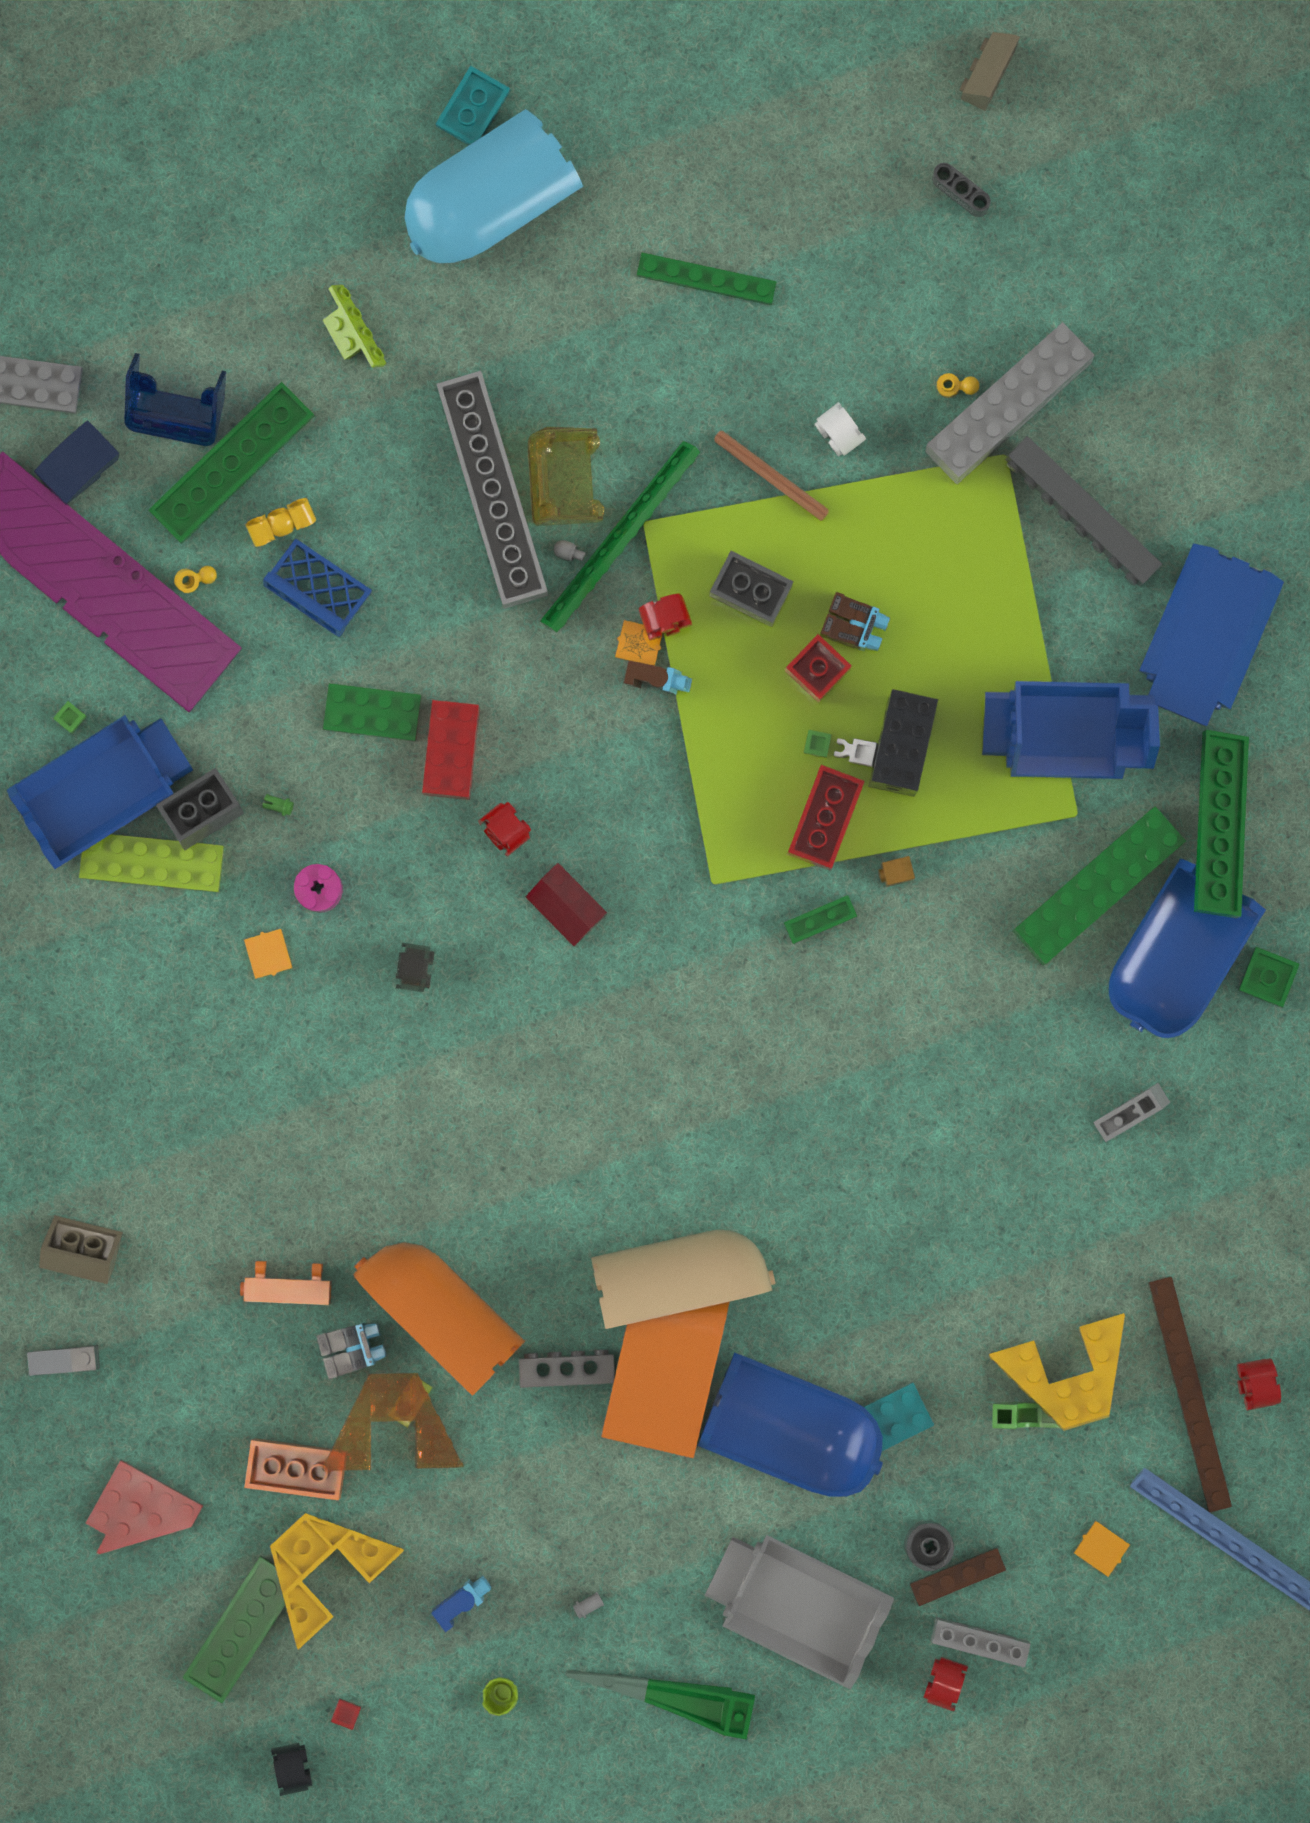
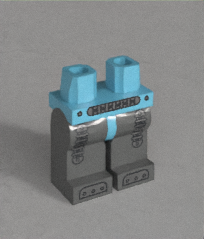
(358, 1349)

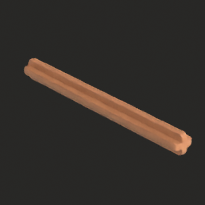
(771, 475)

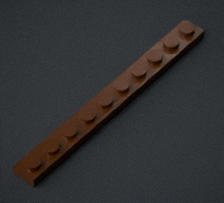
(1190, 1394)

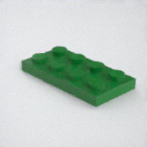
(372, 712)

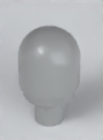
(568, 551)

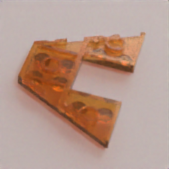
(392, 1399)

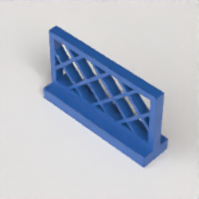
(306, 604)

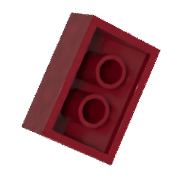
(566, 904)

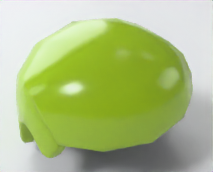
(500, 1696)

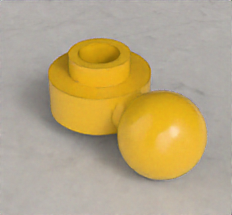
(969, 385)
(206, 575)

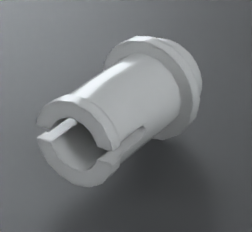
(588, 1605)

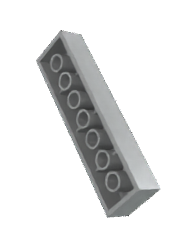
(1009, 403)

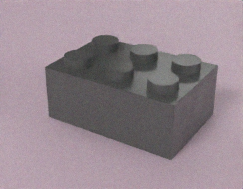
(751, 588)
(200, 809)

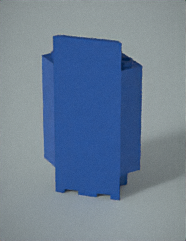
(1071, 729)

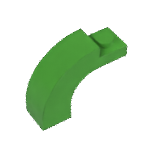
(1020, 1414)

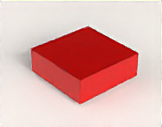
(346, 1714)

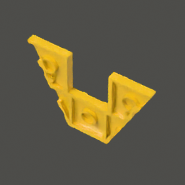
(1074, 1399)
(304, 1549)

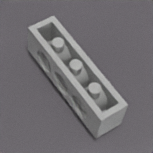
(980, 1642)

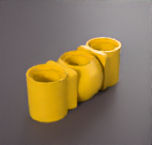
(280, 522)

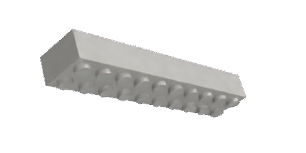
(492, 489)

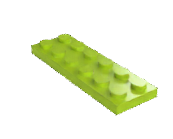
(153, 863)

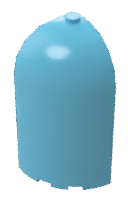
(488, 191)

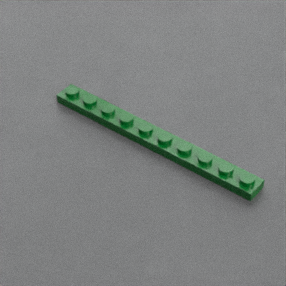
(620, 536)

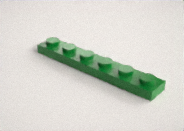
(706, 278)

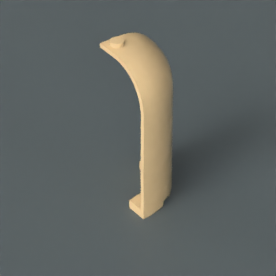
(679, 1276)

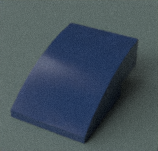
(77, 462)

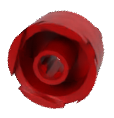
(665, 616)
(505, 828)
(1258, 1384)
(946, 1684)

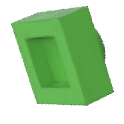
(70, 717)
(817, 743)

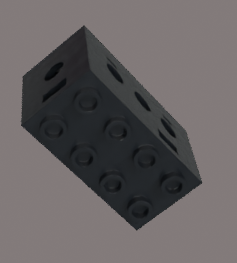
(903, 743)

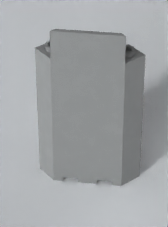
(799, 1607)

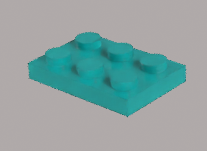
(472, 106)
(900, 1415)

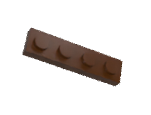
(957, 1576)

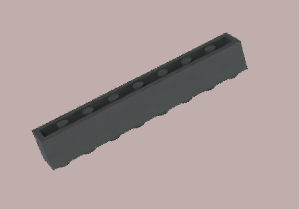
(1083, 511)

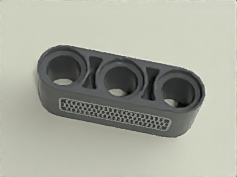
(958, 179)

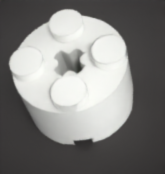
(840, 429)

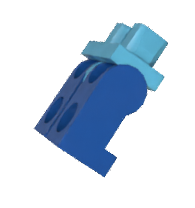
(460, 1601)

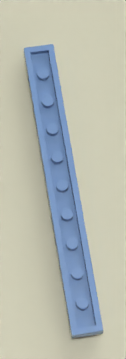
(1223, 1536)

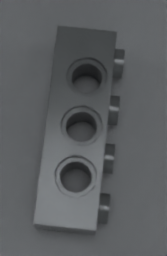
(530, 1378)

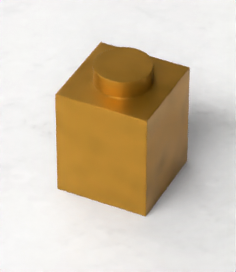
(896, 871)

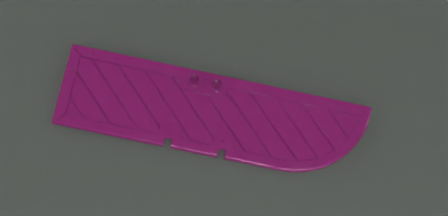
(108, 590)

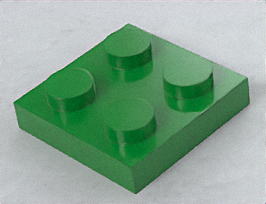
(1268, 977)

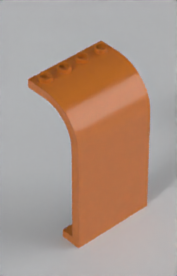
(665, 1380)

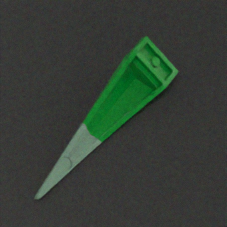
(707, 1705)

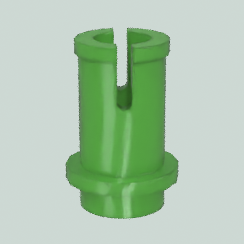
(278, 805)

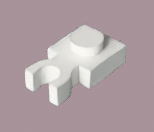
(860, 752)

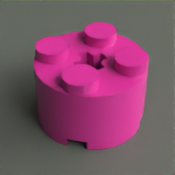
(306, 882)

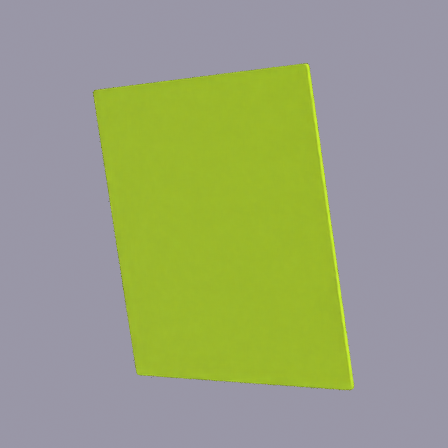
(961, 624)

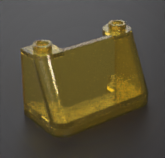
(563, 476)

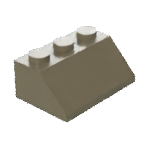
(989, 69)
(80, 1249)

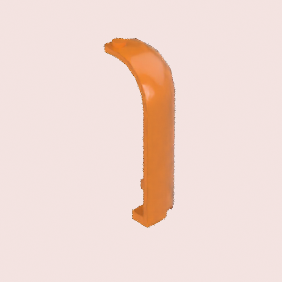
(439, 1311)

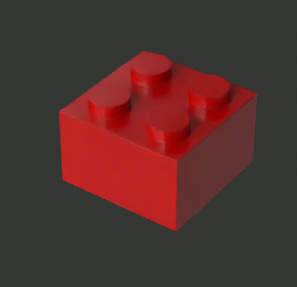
(818, 668)

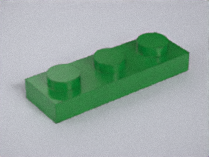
(820, 919)

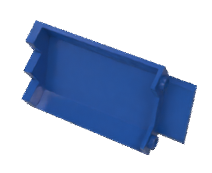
(1208, 633)
(98, 787)

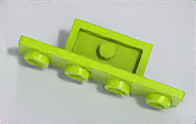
(350, 330)

